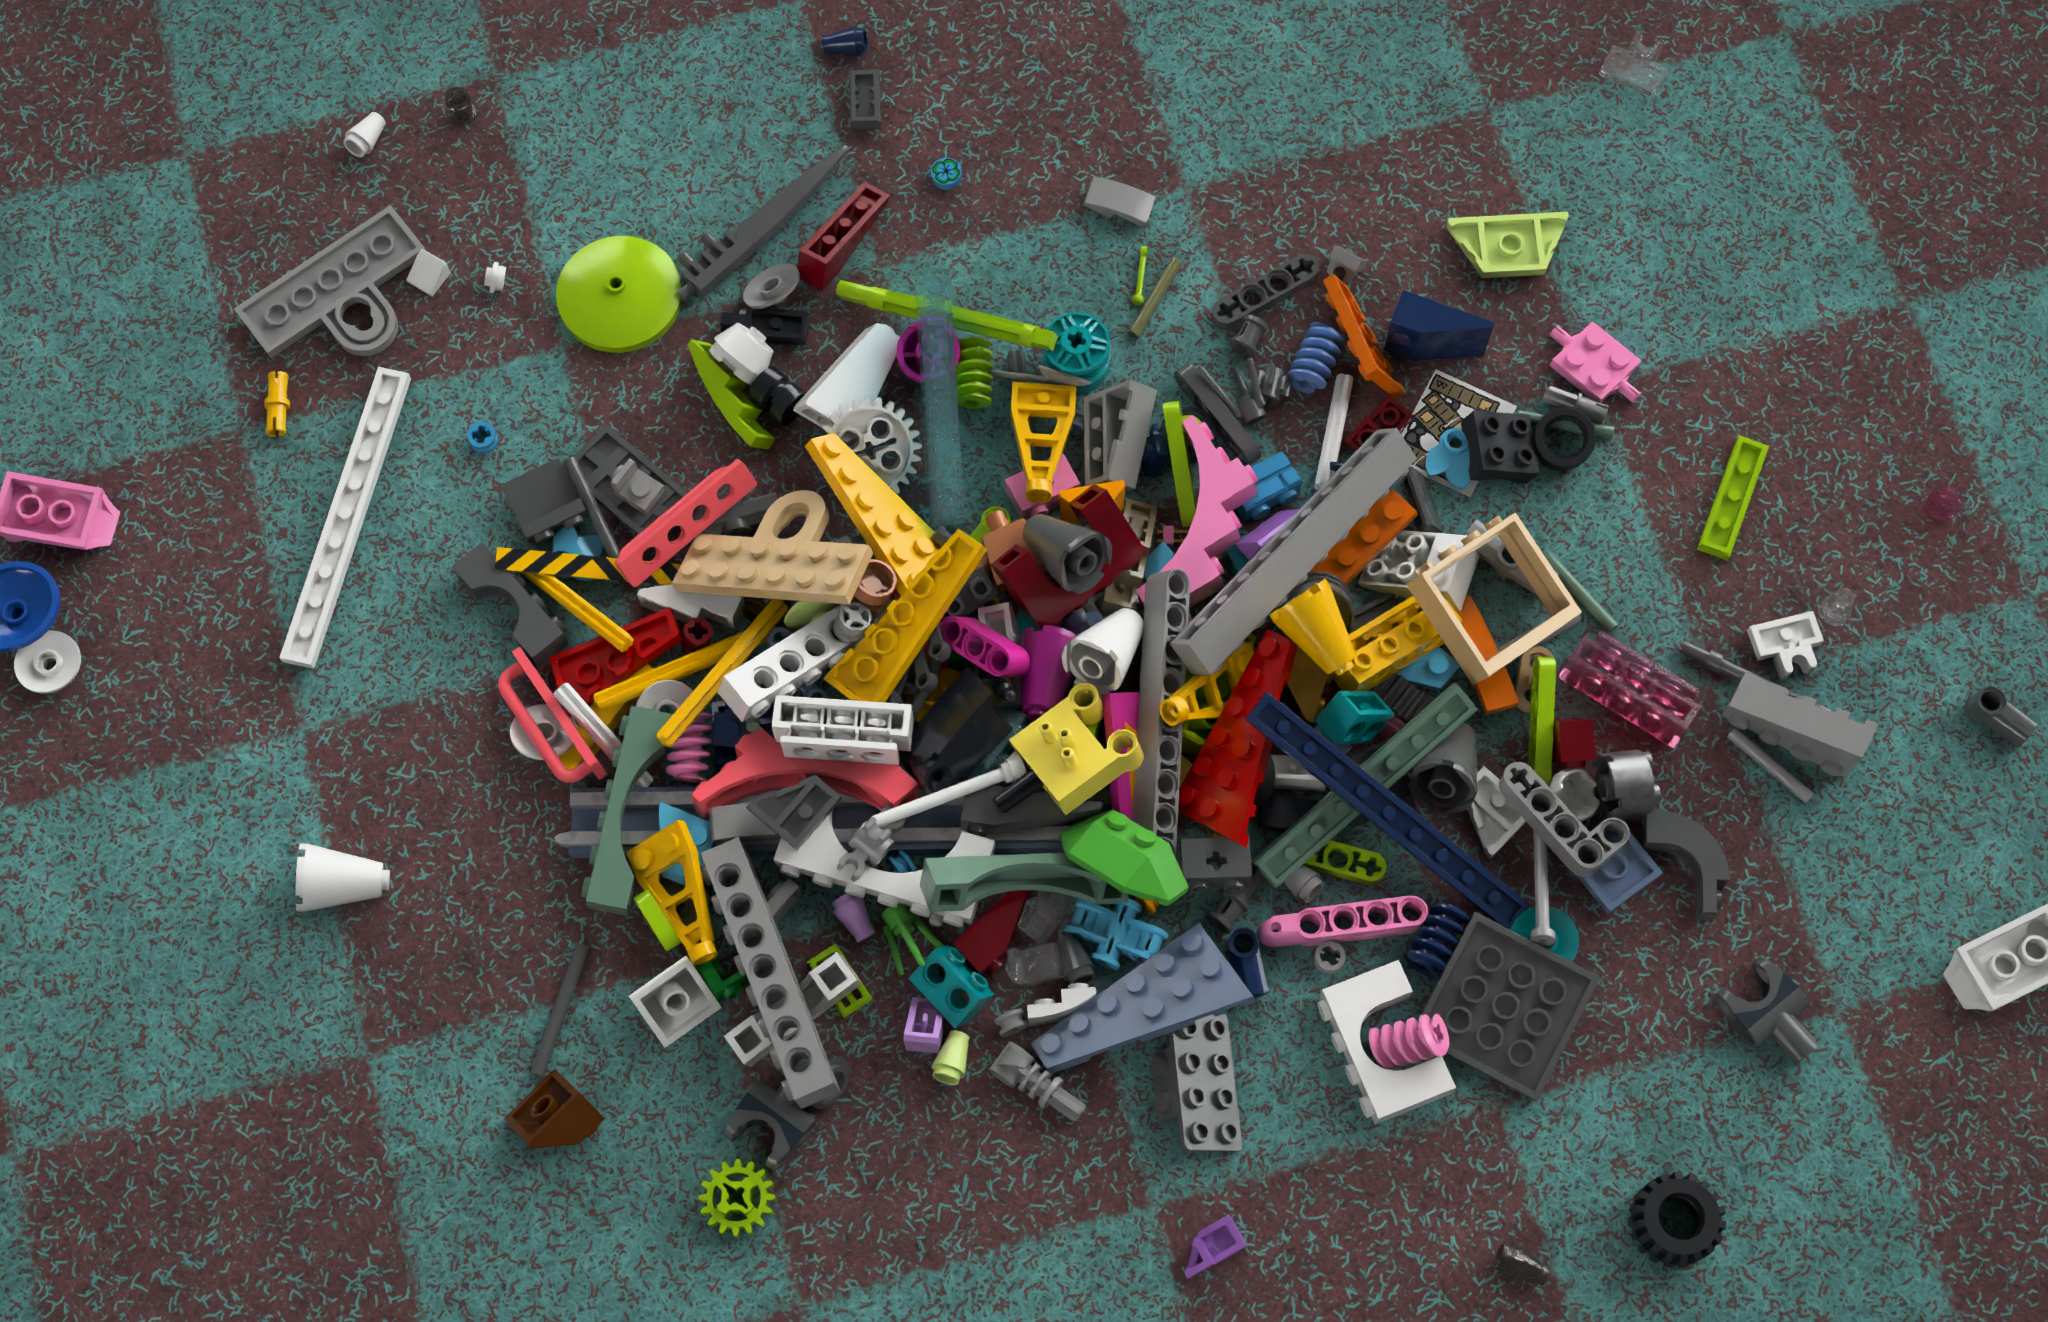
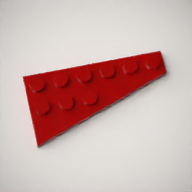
(1235, 755)

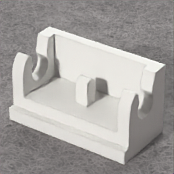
(1293, 776)

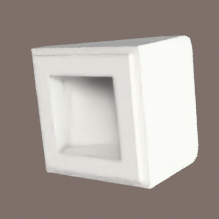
(428, 272)

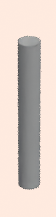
(1770, 765)

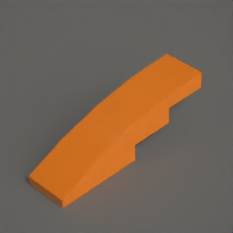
(1495, 691)

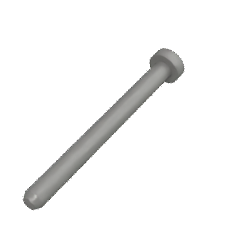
(1542, 934)

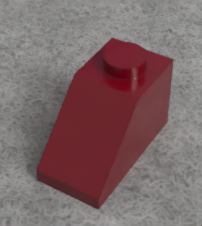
(1573, 741)

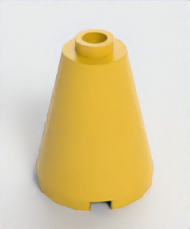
(1317, 628)

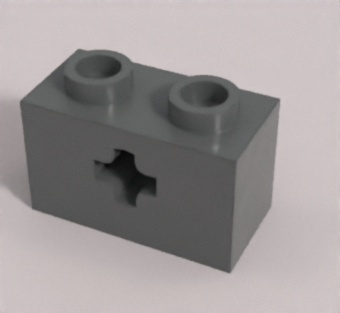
(1231, 858)

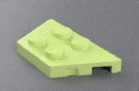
(1509, 242)

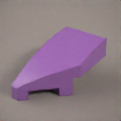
(1214, 1245)

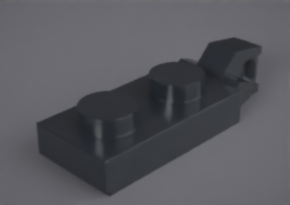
(774, 324)

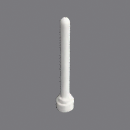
(1009, 772)

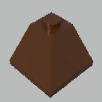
(554, 1114)

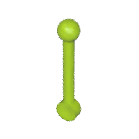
(1138, 299)

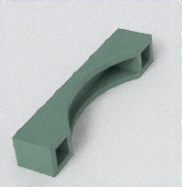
(612, 880)
(961, 881)

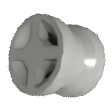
(851, 614)

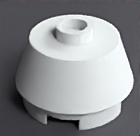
(742, 351)

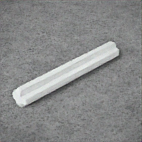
(1334, 428)
(593, 725)

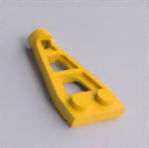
(1044, 402)
(1185, 699)
(659, 854)

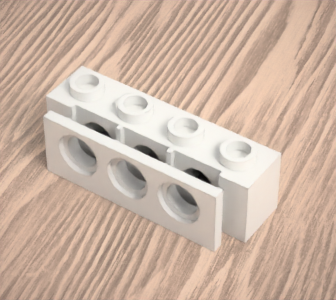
(842, 725)

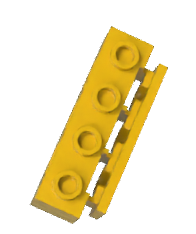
(1389, 645)

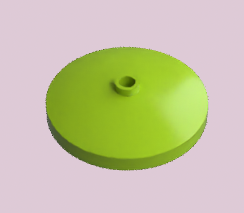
(619, 294)

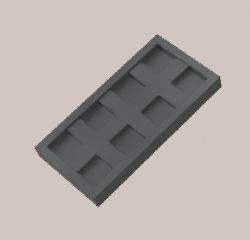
(598, 462)

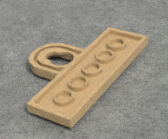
(777, 567)

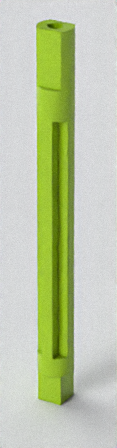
(963, 318)

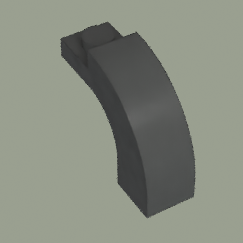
(1697, 848)

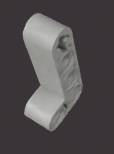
(1559, 815)

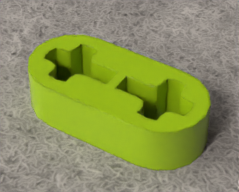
(657, 920)

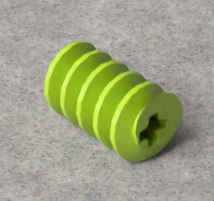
(973, 373)

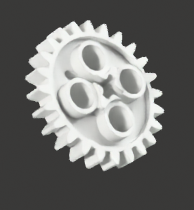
(860, 421)

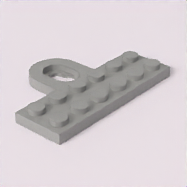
(330, 283)

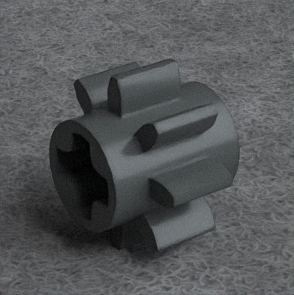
(1273, 384)

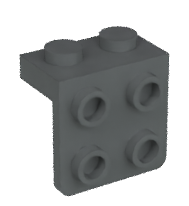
(544, 501)

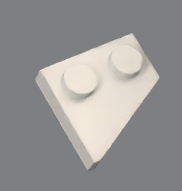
(1492, 814)

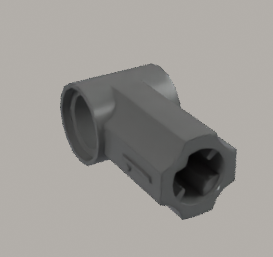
(2002, 718)

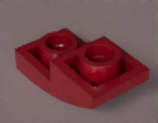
(1387, 416)

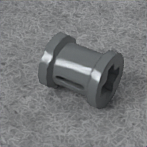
(1248, 335)

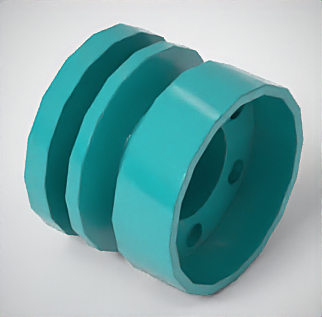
(1090, 357)

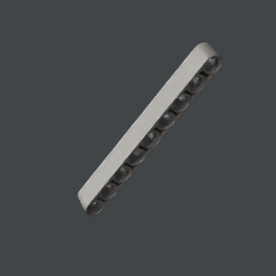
(1160, 677)

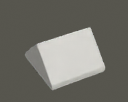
(675, 1001)

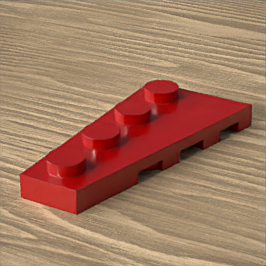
(601, 665)

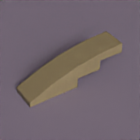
(1123, 589)

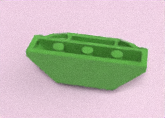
(1125, 856)

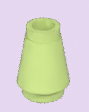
(951, 1060)

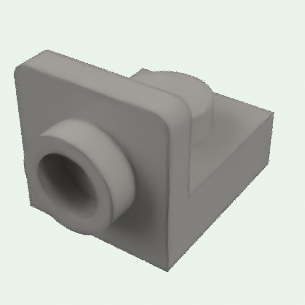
(636, 487)

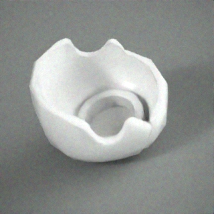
(1576, 791)

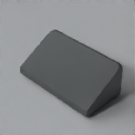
(1420, 498)

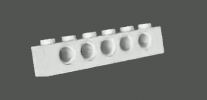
(740, 686)

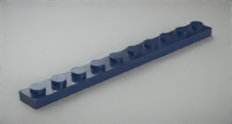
(1386, 811)

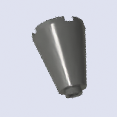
(1068, 551)
(1448, 773)

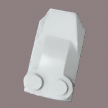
(2002, 963)

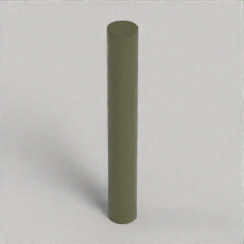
(1155, 297)

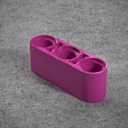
(984, 646)

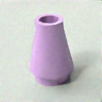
(854, 916)

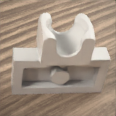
(1787, 641)

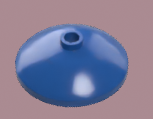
(29, 591)

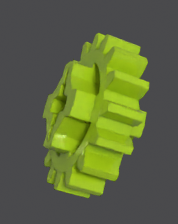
(726, 1208)

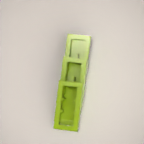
(729, 397)

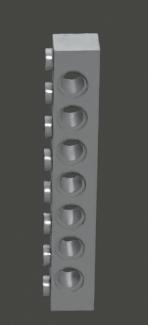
(818, 1079)

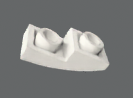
(1047, 1011)

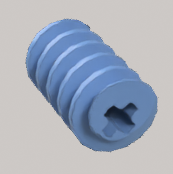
(1315, 358)

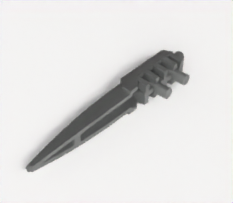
(752, 233)

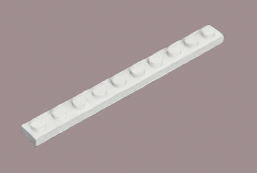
(345, 518)

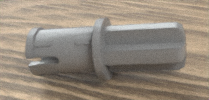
(1559, 398)

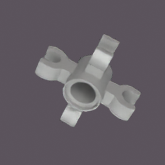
(870, 845)

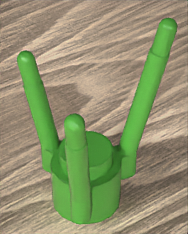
(901, 923)

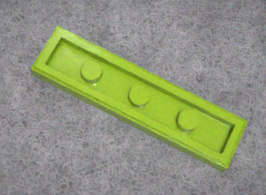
(1732, 497)

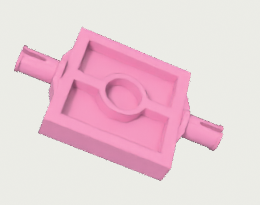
(1595, 363)

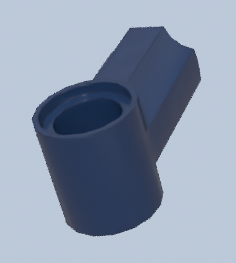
(1248, 965)

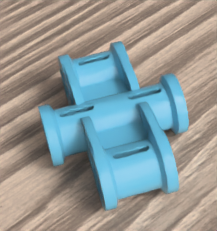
(1104, 928)

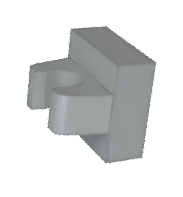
(1349, 261)

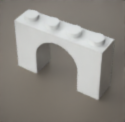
(1383, 1090)

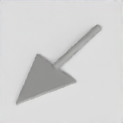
(1049, 375)

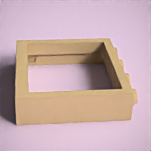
(1535, 569)

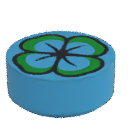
(946, 173)

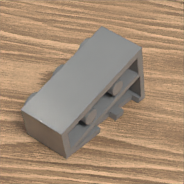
(1116, 432)

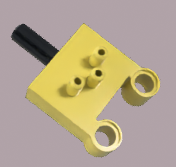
(1067, 755)

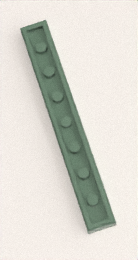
(1385, 766)

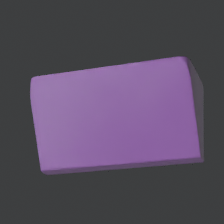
(1259, 537)

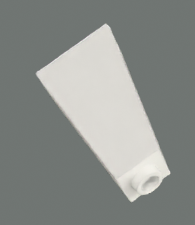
(853, 375)

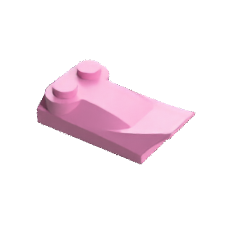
(55, 512)

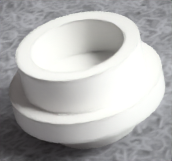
(495, 277)

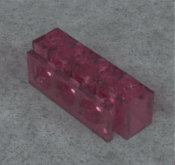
(1650, 679)

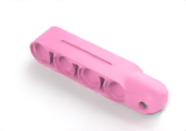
(1290, 932)

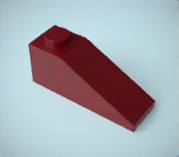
(992, 935)

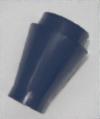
(847, 41)

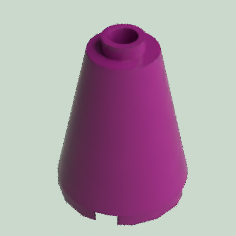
(1046, 678)

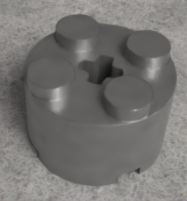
(1625, 784)

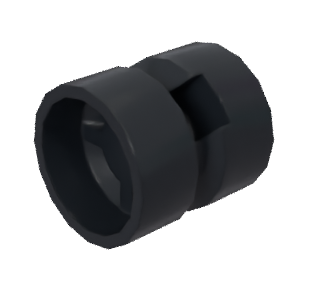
(774, 392)

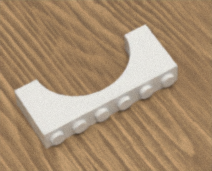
(822, 853)

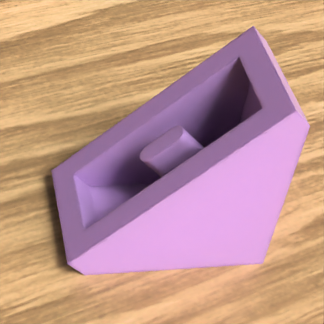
(923, 1027)

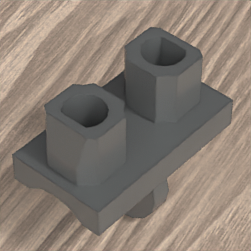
(973, 594)

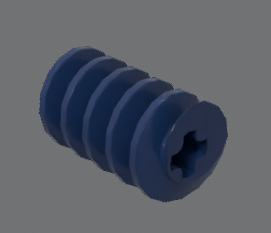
(1435, 938)

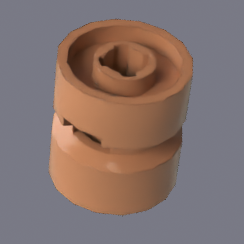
(876, 587)

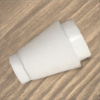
(363, 136)

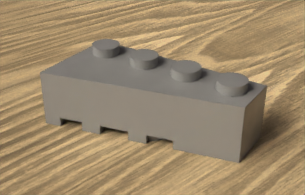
(1799, 725)

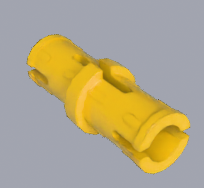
(276, 404)

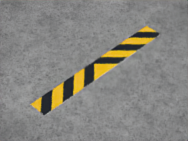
(574, 565)

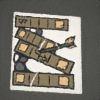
(1443, 408)

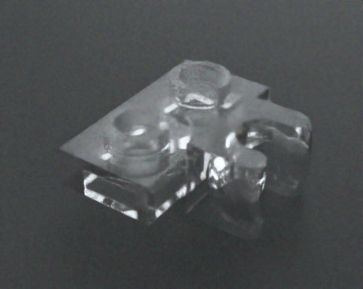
(1636, 66)

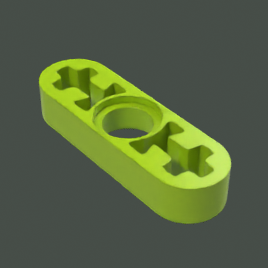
(1343, 872)

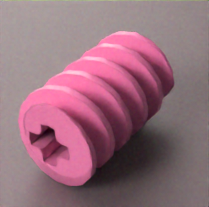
(689, 752)
(1409, 1041)

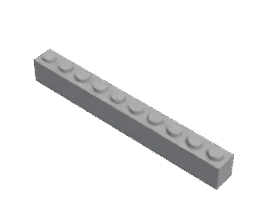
(1293, 552)

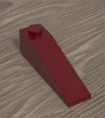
(839, 236)

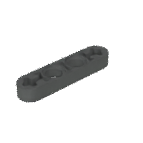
(1267, 294)
(1226, 424)

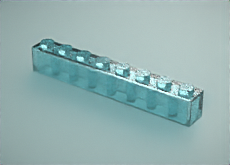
(939, 399)

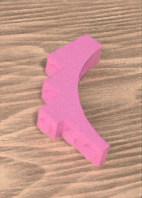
(1215, 525)

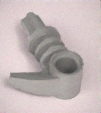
(1014, 1067)

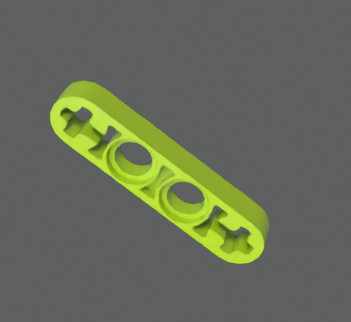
(1180, 462)
(1542, 717)

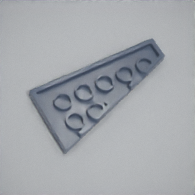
(1155, 998)

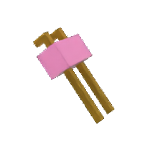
(1168, 535)

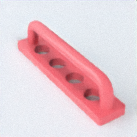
(680, 514)
(590, 764)

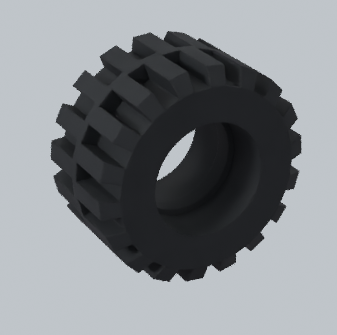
(1700, 1203)

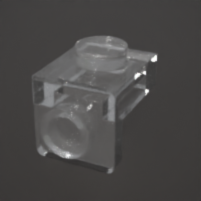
(1034, 964)

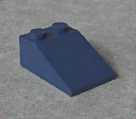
(1435, 331)

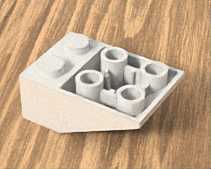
(1410, 550)

